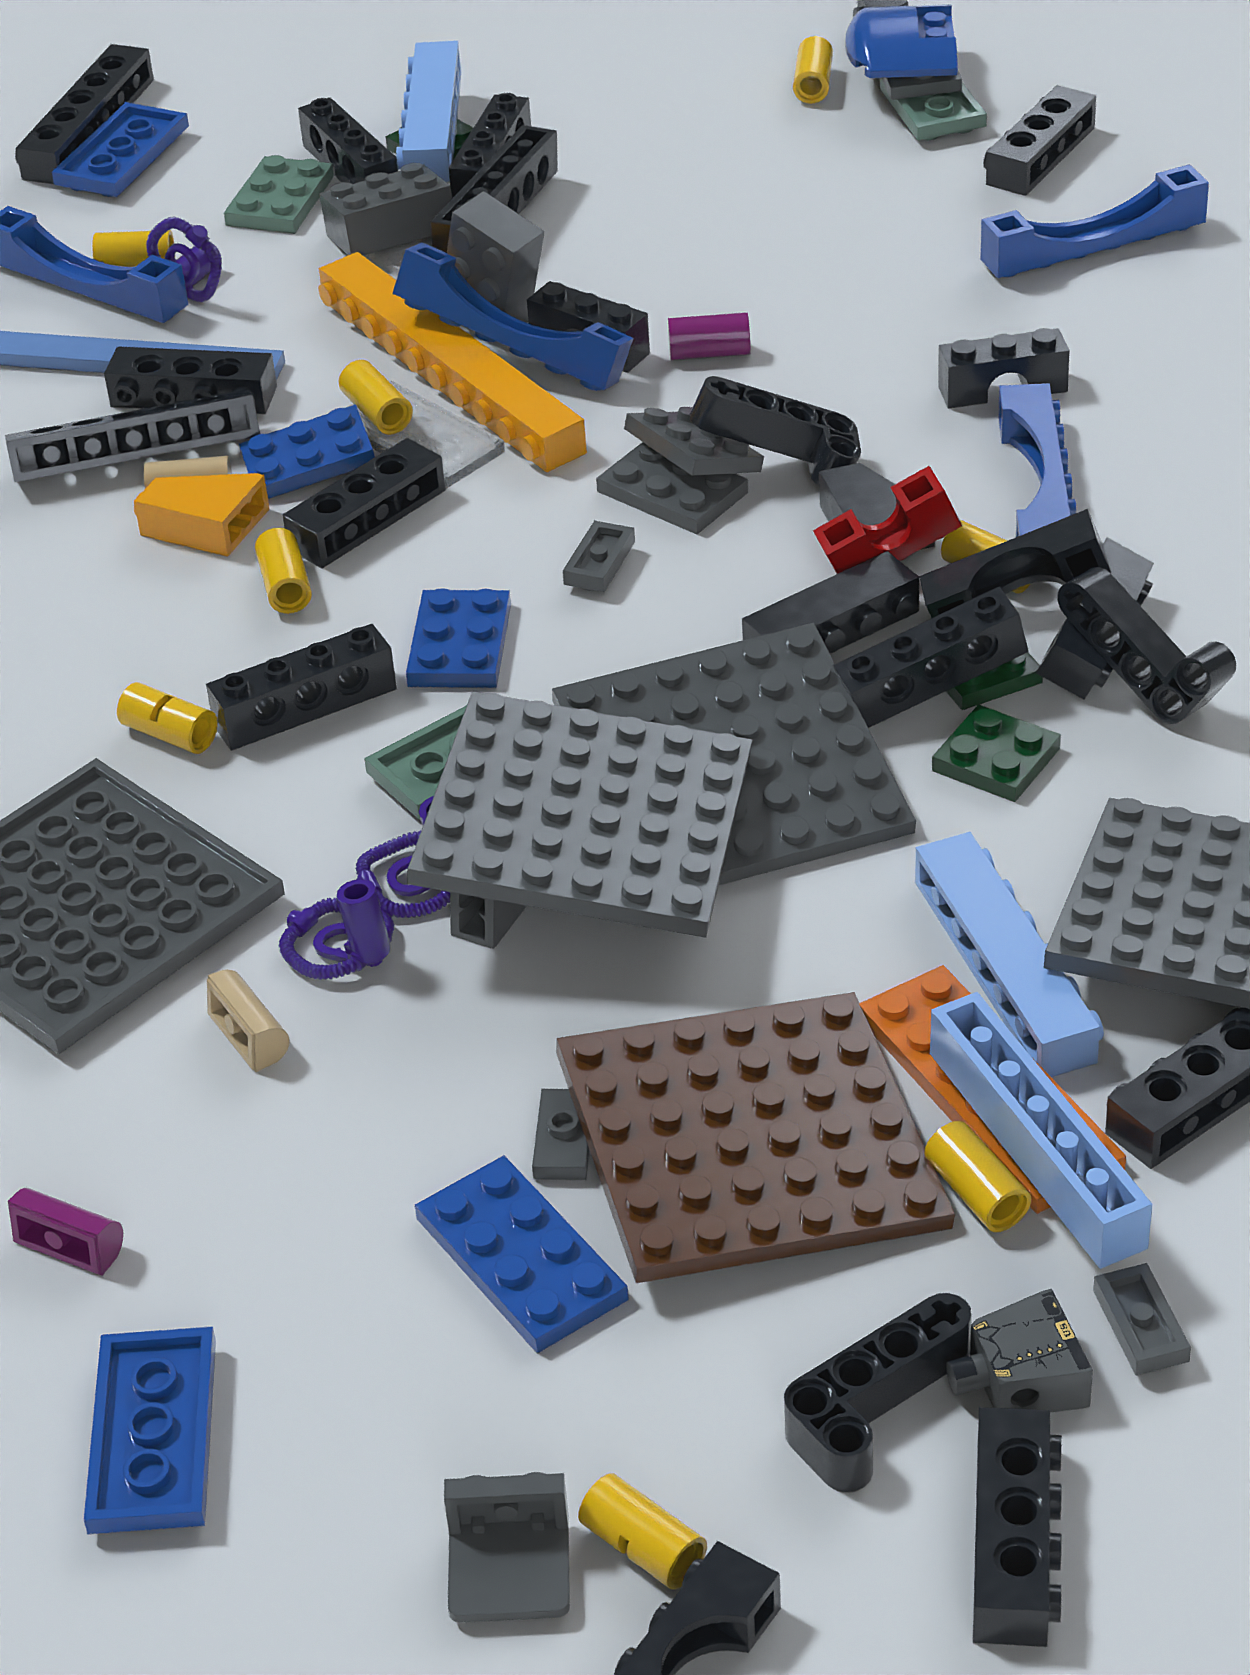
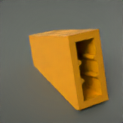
(202, 510)

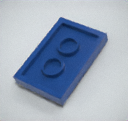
(309, 451)
(459, 638)

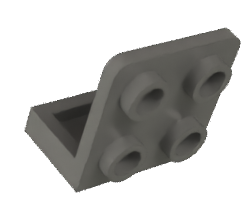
(507, 1547)

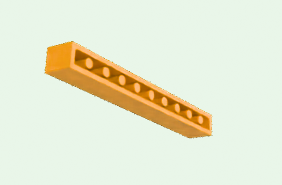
(455, 364)

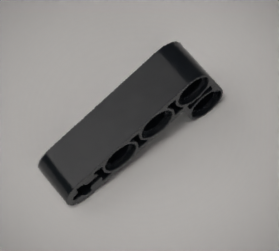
(777, 424)
(1141, 651)
(835, 1402)

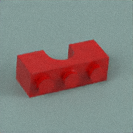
(919, 519)

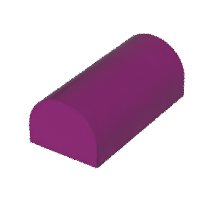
(709, 336)
(64, 1230)

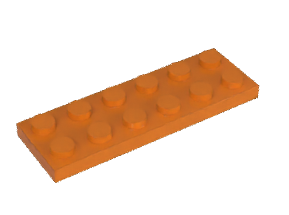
(903, 1026)

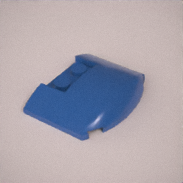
(903, 41)

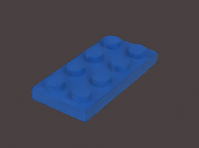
(120, 149)
(521, 1253)
(151, 1431)

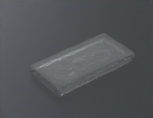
(458, 441)

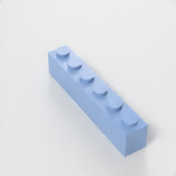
(431, 107)
(1007, 954)
(1040, 1130)

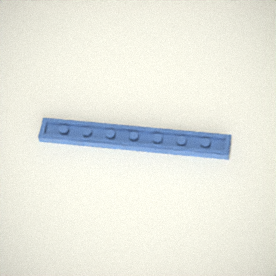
(89, 353)

